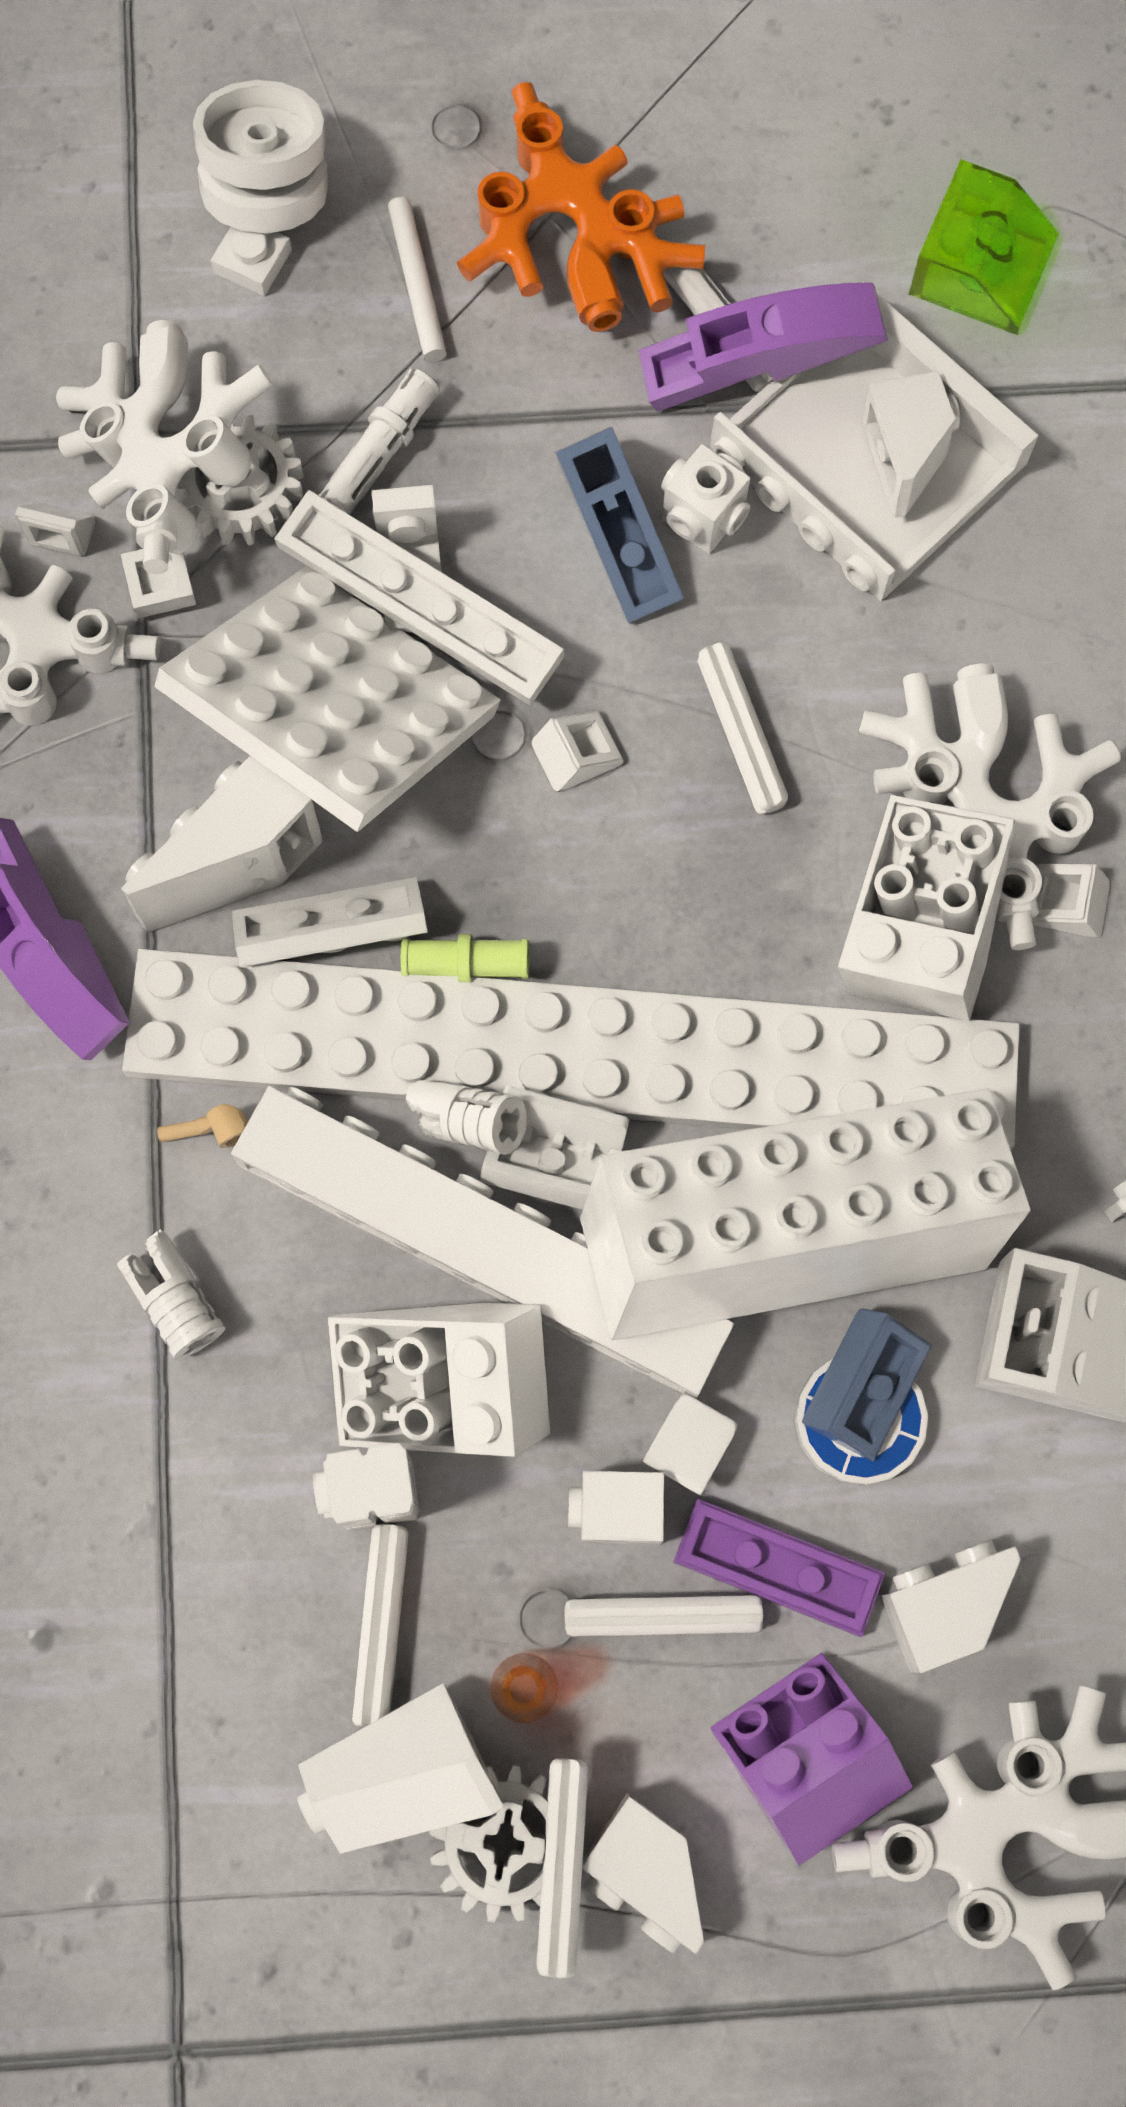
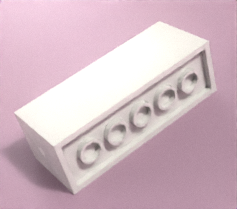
(800, 1212)

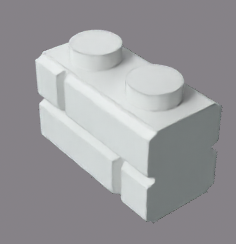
(368, 1487)

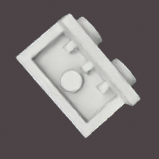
(557, 1149)

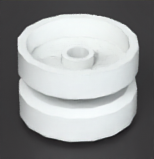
(261, 156)

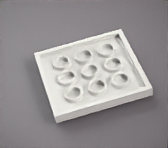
(328, 696)

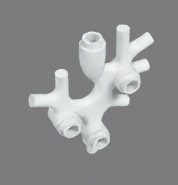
(129, 439)
(43, 638)
(962, 775)
(981, 1822)

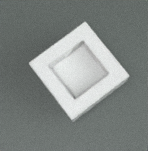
(251, 258)
(157, 592)

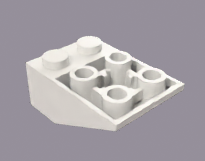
(227, 850)
(928, 908)
(1056, 1335)
(441, 1378)

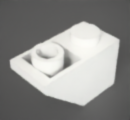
(952, 1611)
(650, 1868)

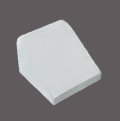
(56, 527)
(575, 749)
(1072, 898)
(691, 1443)

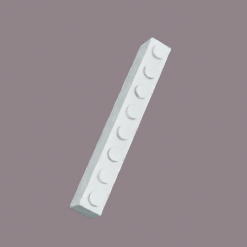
(457, 1230)

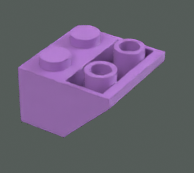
(812, 1758)

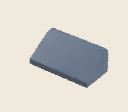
(867, 1382)

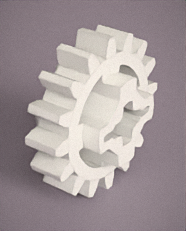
(253, 501)
(471, 1838)

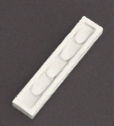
(419, 597)

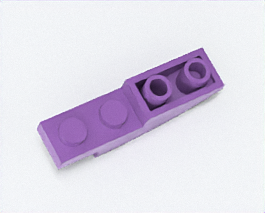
(761, 335)
(52, 956)

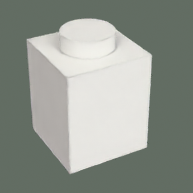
(618, 1507)

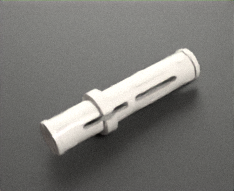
(388, 431)

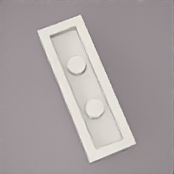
(328, 922)

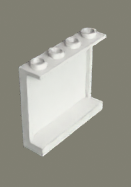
(814, 462)

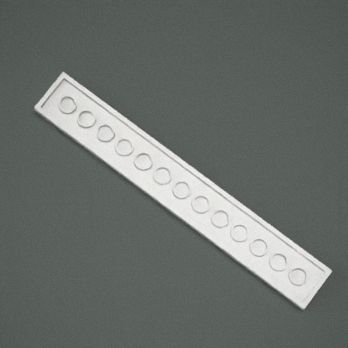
(580, 1044)

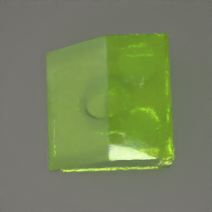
(984, 249)

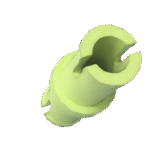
(466, 958)

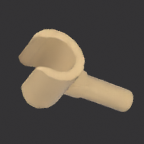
(224, 1121)

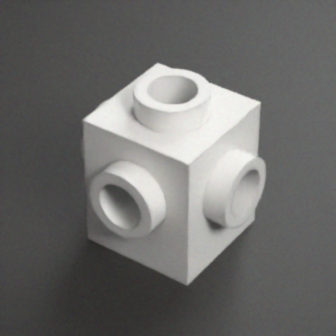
(705, 497)

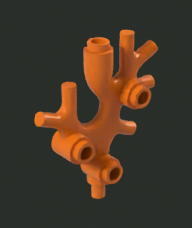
(604, 227)

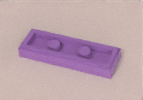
(779, 1568)

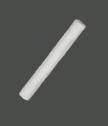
(417, 279)

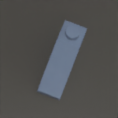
(619, 524)

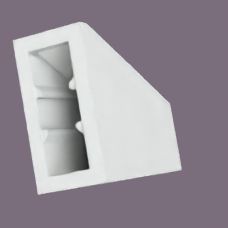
(399, 1777)

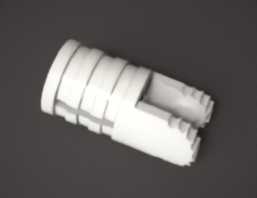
(468, 1115)
(175, 1305)

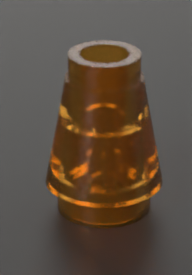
(545, 1680)

